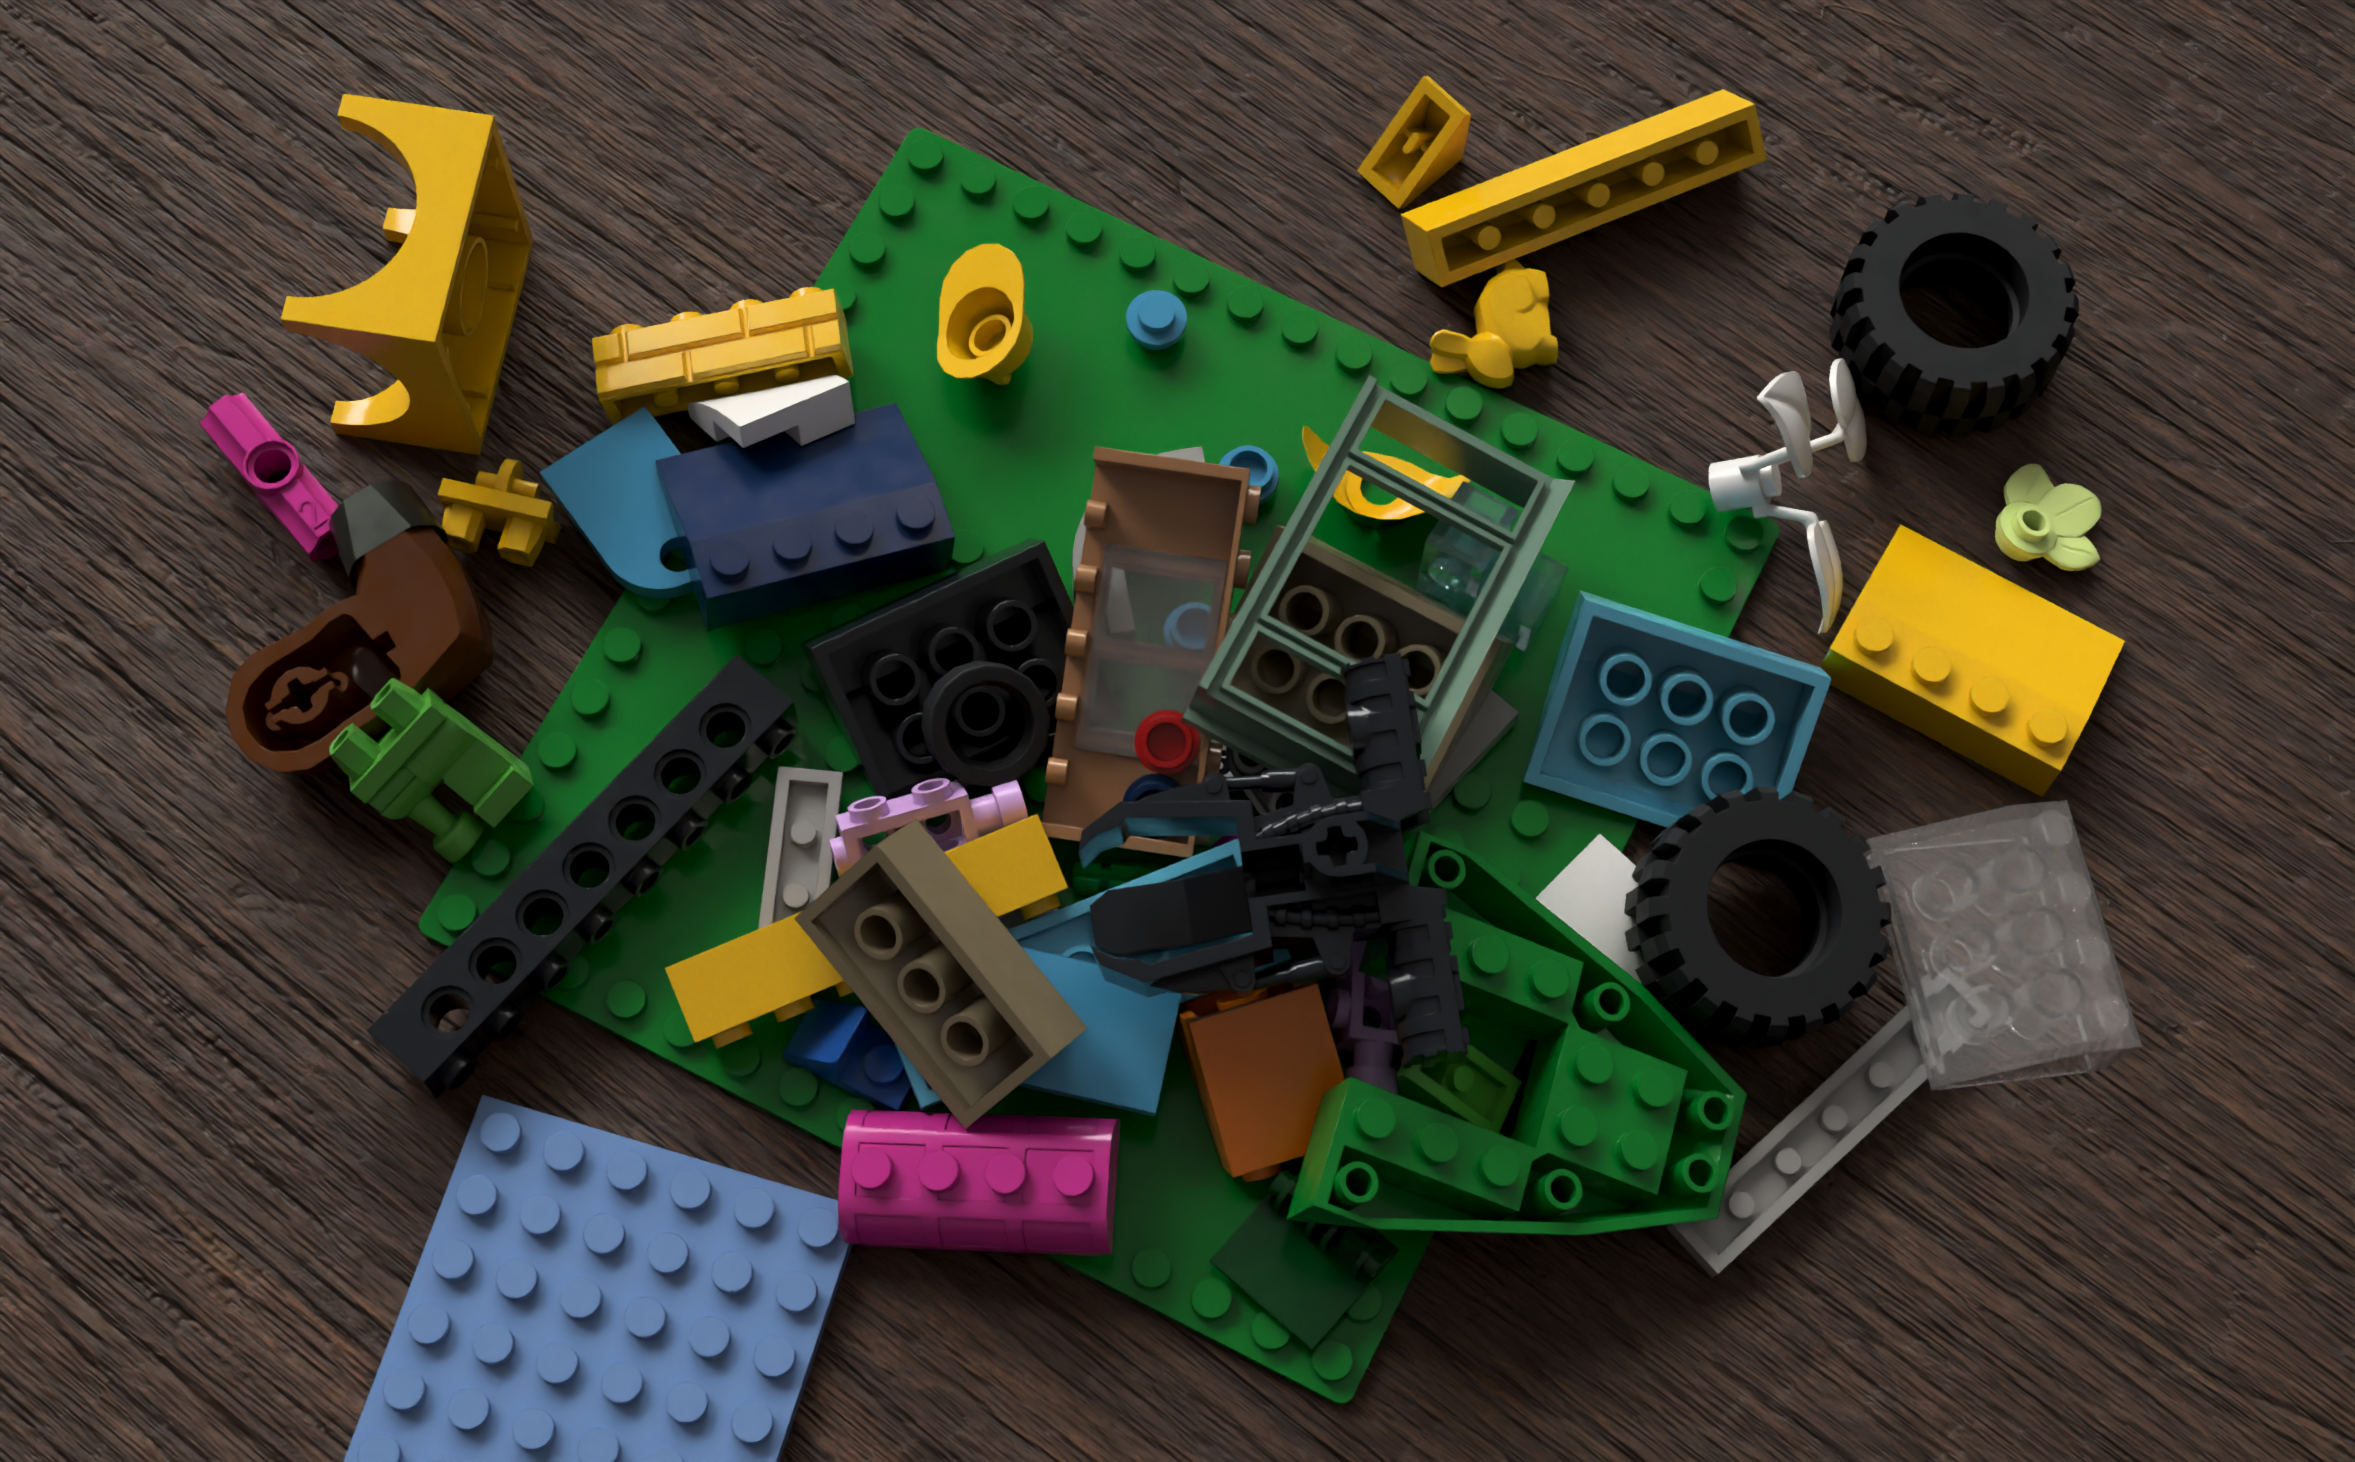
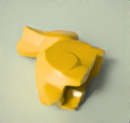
(1510, 330)

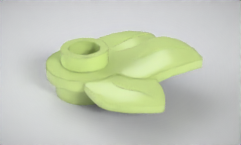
(2047, 520)

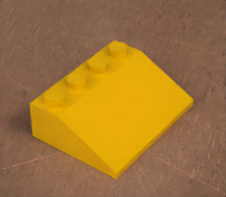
(1972, 660)

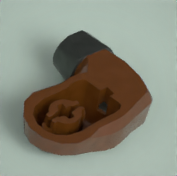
(407, 622)

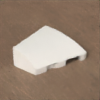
(800, 409)

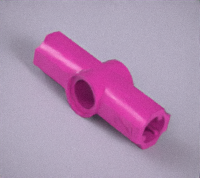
(260, 452)

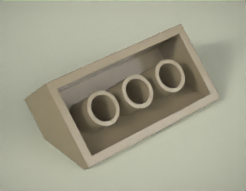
(940, 972)

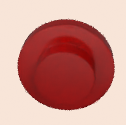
(1166, 743)

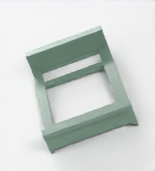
(1286, 743)

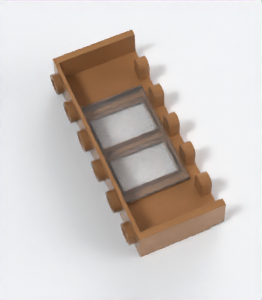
(1144, 626)

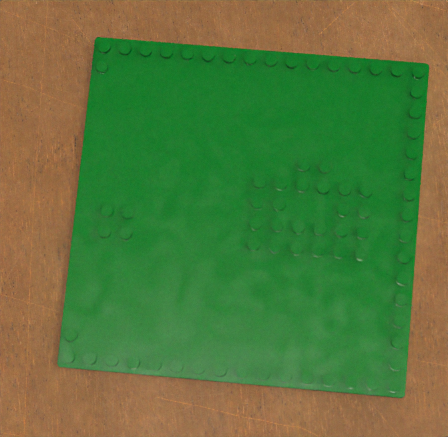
(1022, 468)

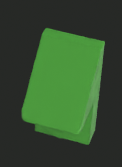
(1469, 1090)

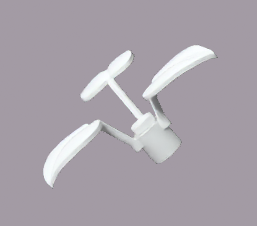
(1757, 478)

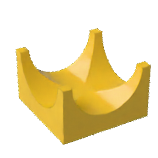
(449, 293)

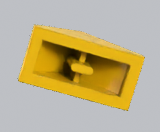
(1418, 144)

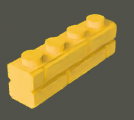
(721, 353)

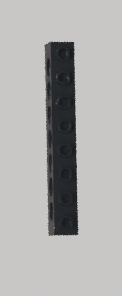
(732, 700)

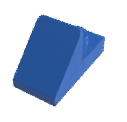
(851, 1054)

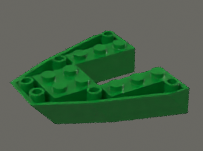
(1617, 1111)

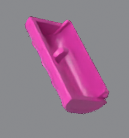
(981, 1187)

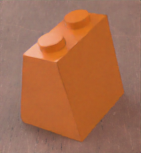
(1260, 1072)

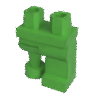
(417, 753)

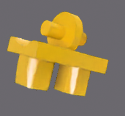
(499, 504)

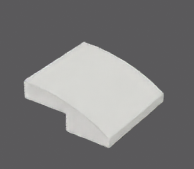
(1592, 901)

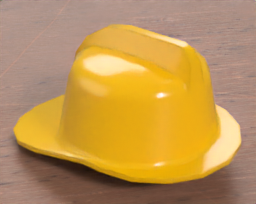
(984, 316)

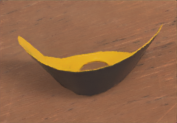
(1354, 504)

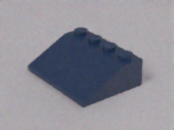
(807, 521)

